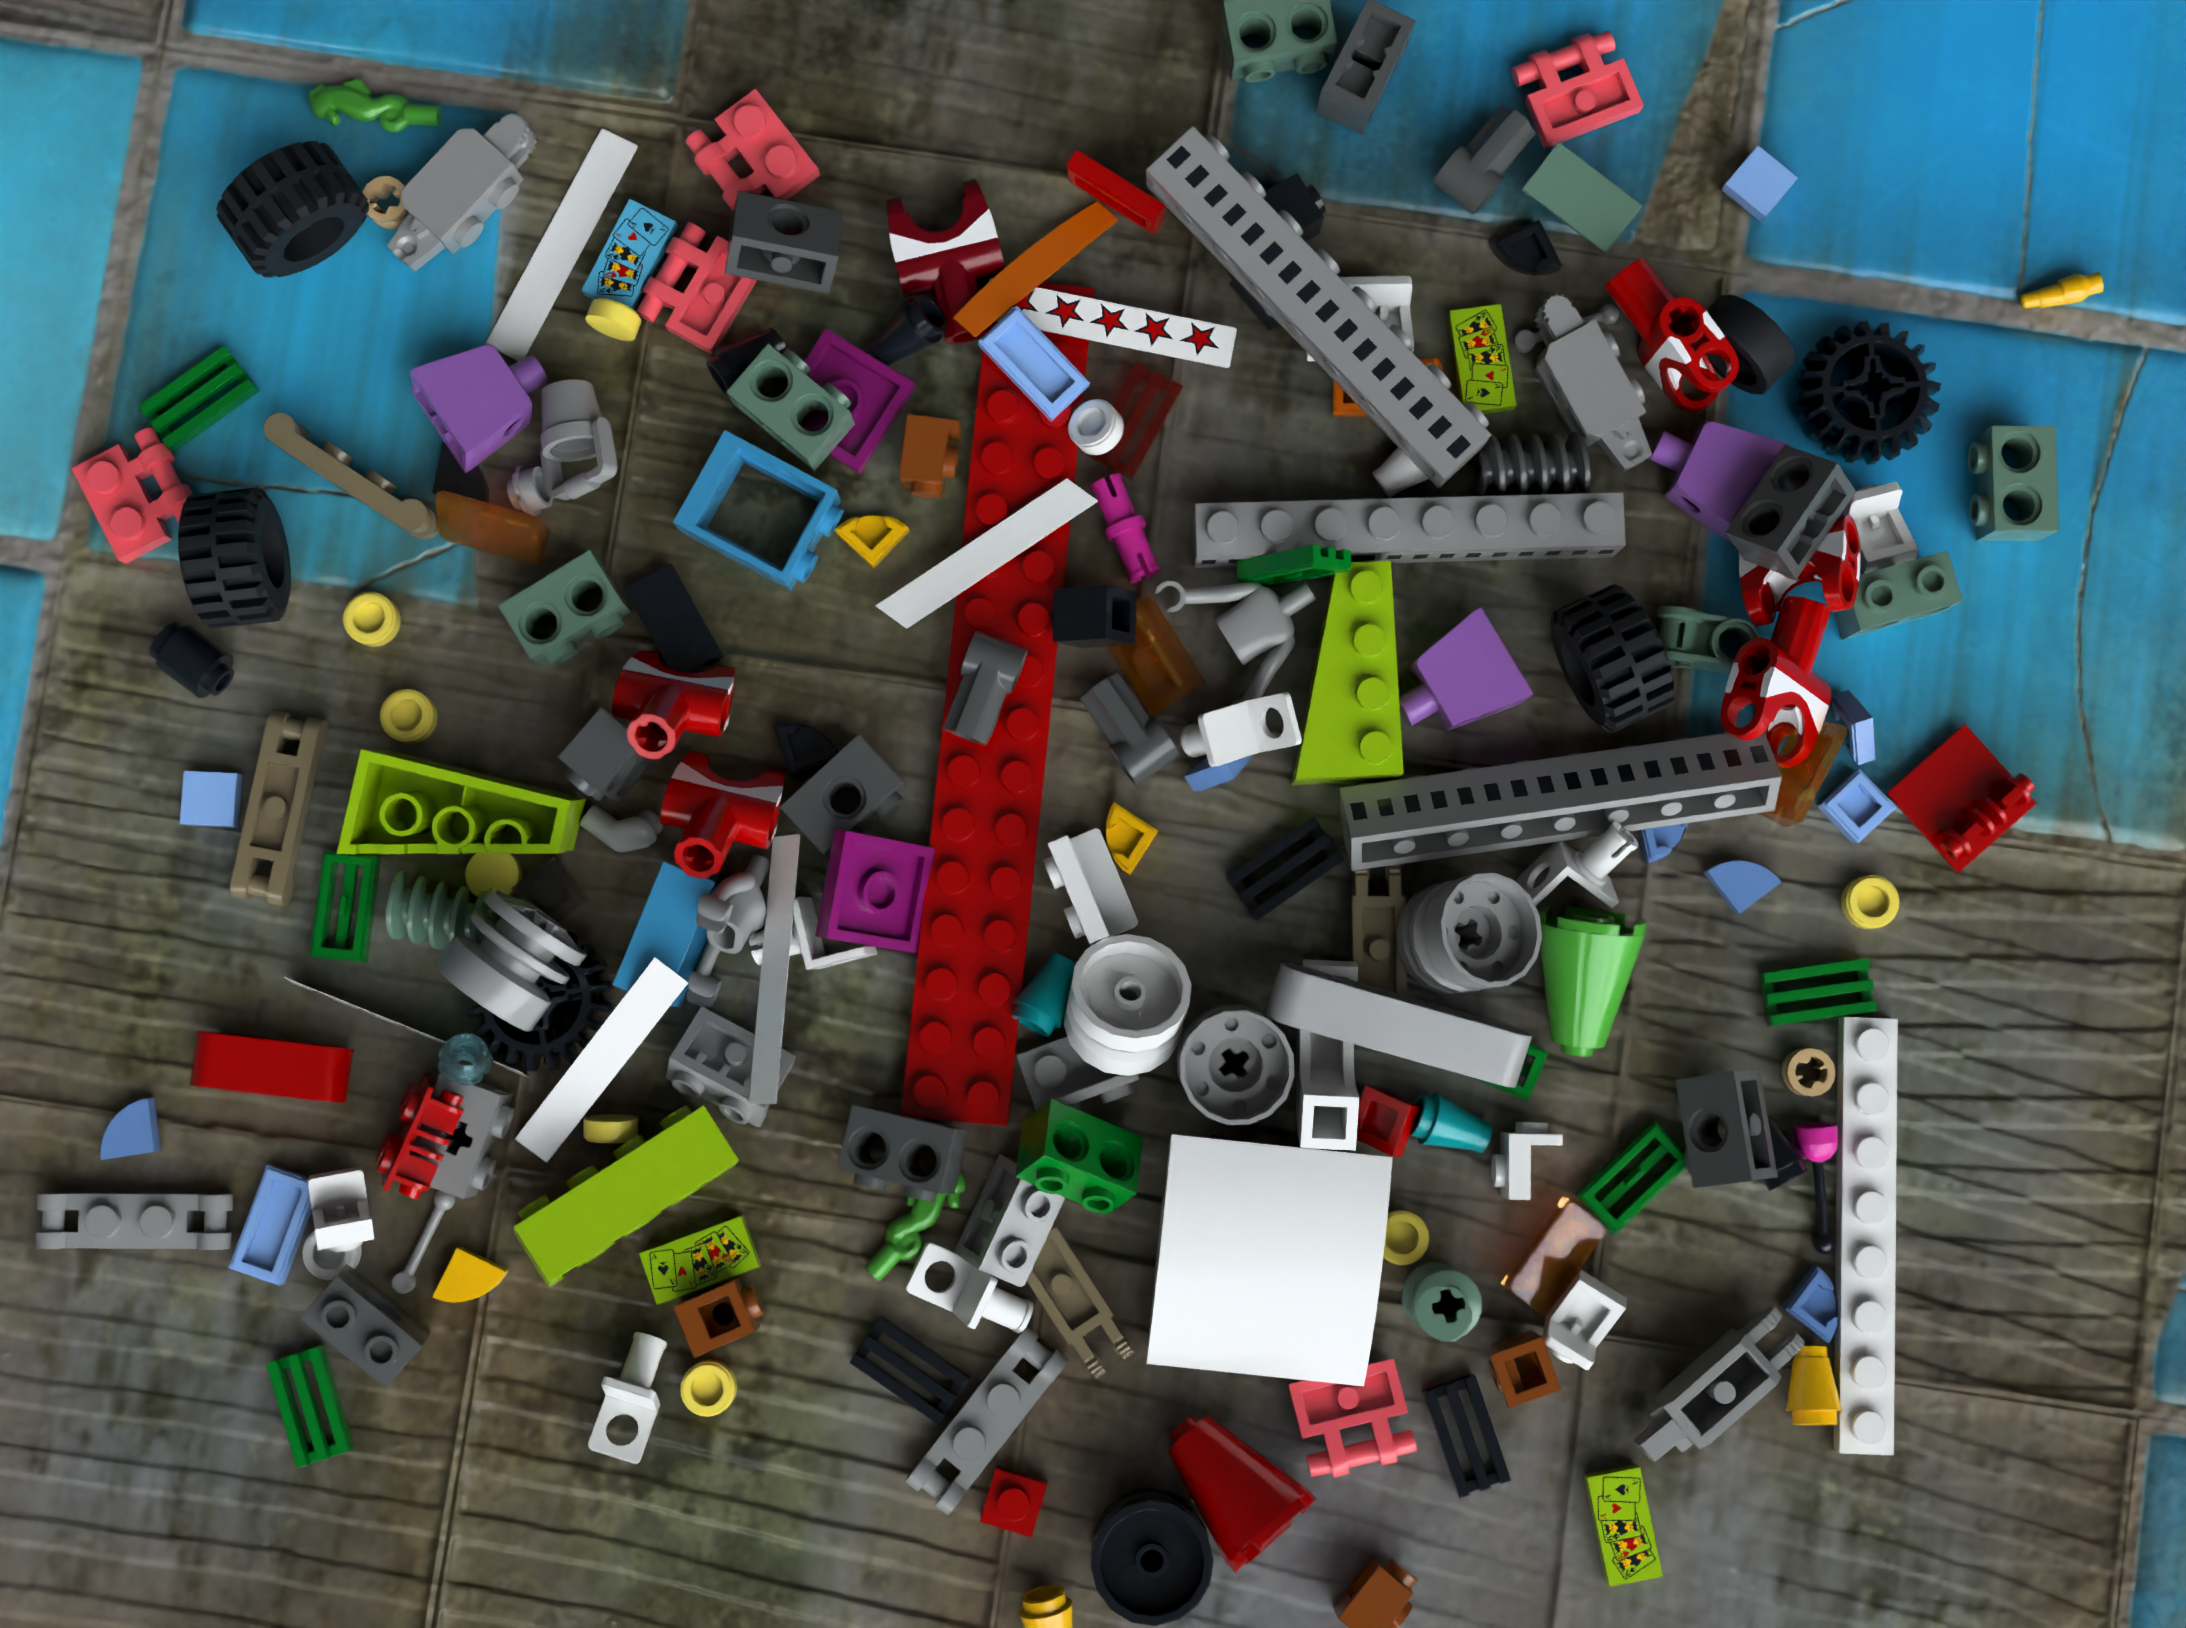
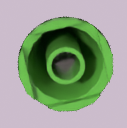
(1586, 972)

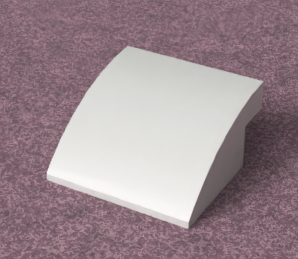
(1269, 1260)

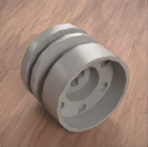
(1469, 934)
(510, 959)
(1231, 1096)

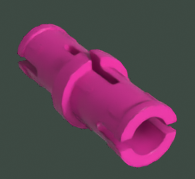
(1125, 528)

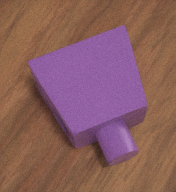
(477, 400)
(1714, 471)
(1464, 677)

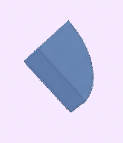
(1859, 724)
(1205, 776)
(1660, 841)
(1741, 883)
(132, 1131)
(1814, 1304)

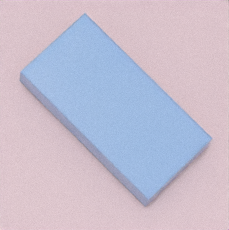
(1033, 363)
(273, 1226)

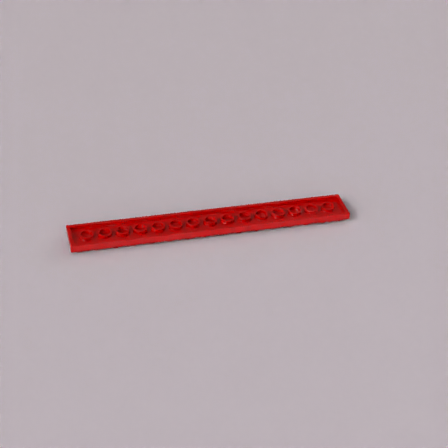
(992, 793)

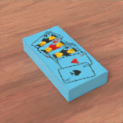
(630, 255)

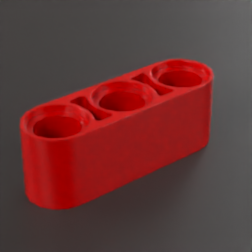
(271, 1066)

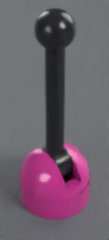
(1818, 1143)

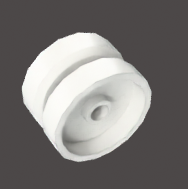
(1127, 1004)

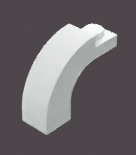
(1326, 1080)

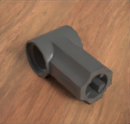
(1477, 170)
(988, 675)
(1135, 739)

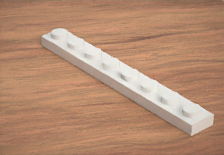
(1866, 1235)

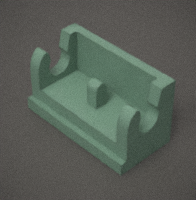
(1582, 198)

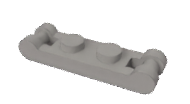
(134, 1220)
(986, 1420)

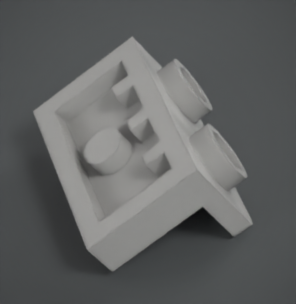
(717, 1066)
(1062, 1075)
(1008, 1225)

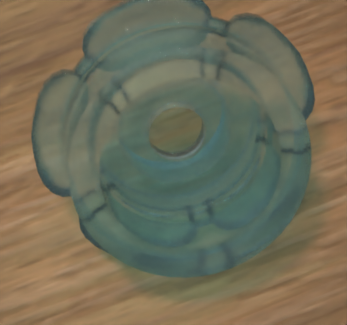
(468, 1048)

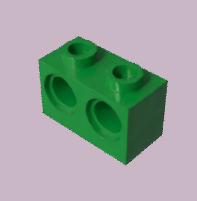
(1079, 1157)

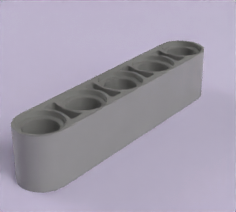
(1398, 1025)

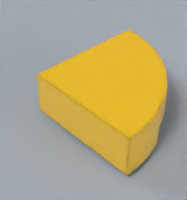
(872, 536)
(1127, 837)
(468, 1277)

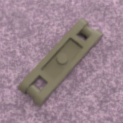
(333, 466)
(278, 808)

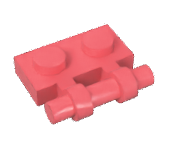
(1580, 103)
(763, 144)
(711, 298)
(122, 501)
(1330, 1407)

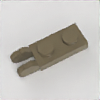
(1374, 931)
(1074, 1300)

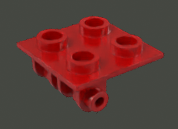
(1962, 798)
(418, 1108)

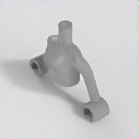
(1253, 624)
(730, 916)

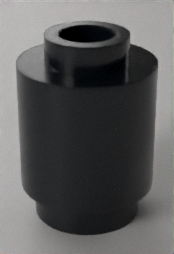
(192, 660)

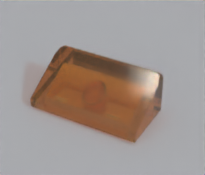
(491, 528)
(1158, 661)
(1803, 781)
(1554, 1256)

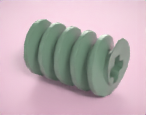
(432, 915)
(1458, 1312)

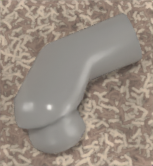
(623, 834)

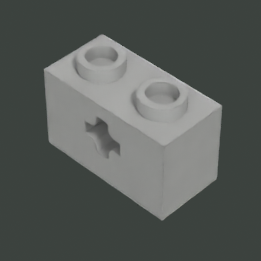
(485, 1119)

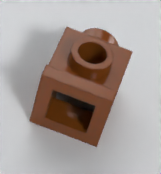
(928, 455)
(704, 1329)
(1522, 1368)
(1377, 1596)

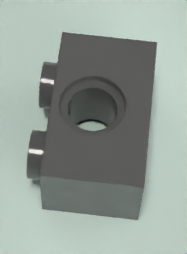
(783, 242)
(855, 767)
(1747, 1145)
(365, 1325)

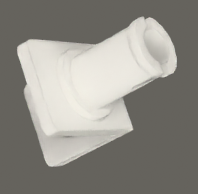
(1240, 730)
(1585, 867)
(805, 942)
(970, 1293)
(630, 1397)

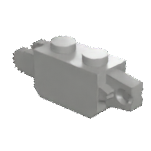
(461, 190)
(1589, 383)
(1717, 1387)

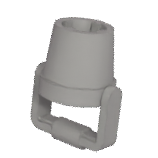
(571, 433)

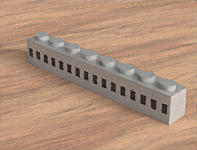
(1317, 306)
(1415, 528)
(1557, 799)

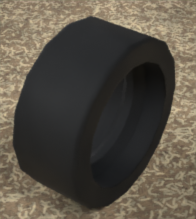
(1758, 343)

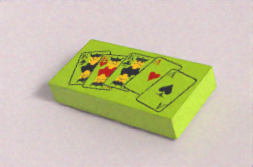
(1482, 358)
(700, 1259)
(1623, 1525)

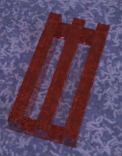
(1155, 382)

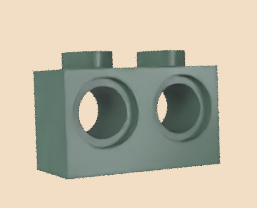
(1274, 23)
(784, 414)
(2029, 486)
(1901, 595)
(560, 596)

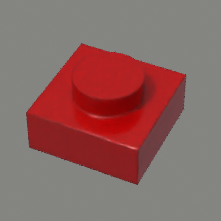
(1385, 1121)
(1014, 1501)

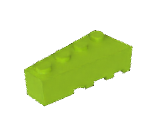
(1354, 691)
(442, 809)
(624, 1194)

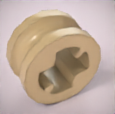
(380, 189)
(1811, 1088)

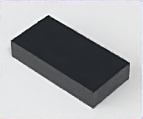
(674, 621)

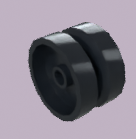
(1134, 1585)

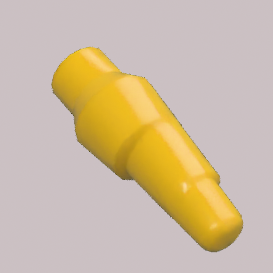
(2066, 291)

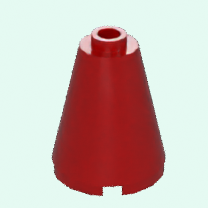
(1235, 1489)

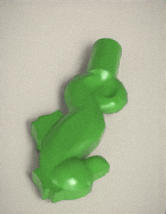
(356, 102)
(903, 1235)

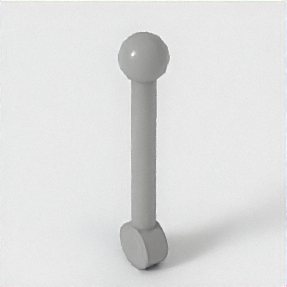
(1525, 339)
(405, 1280)

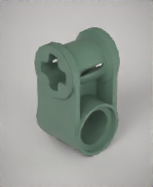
(1694, 636)

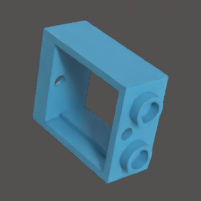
(713, 486)
(668, 928)

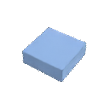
(1759, 183)
(211, 799)
(1856, 806)

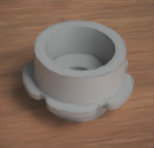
(528, 490)

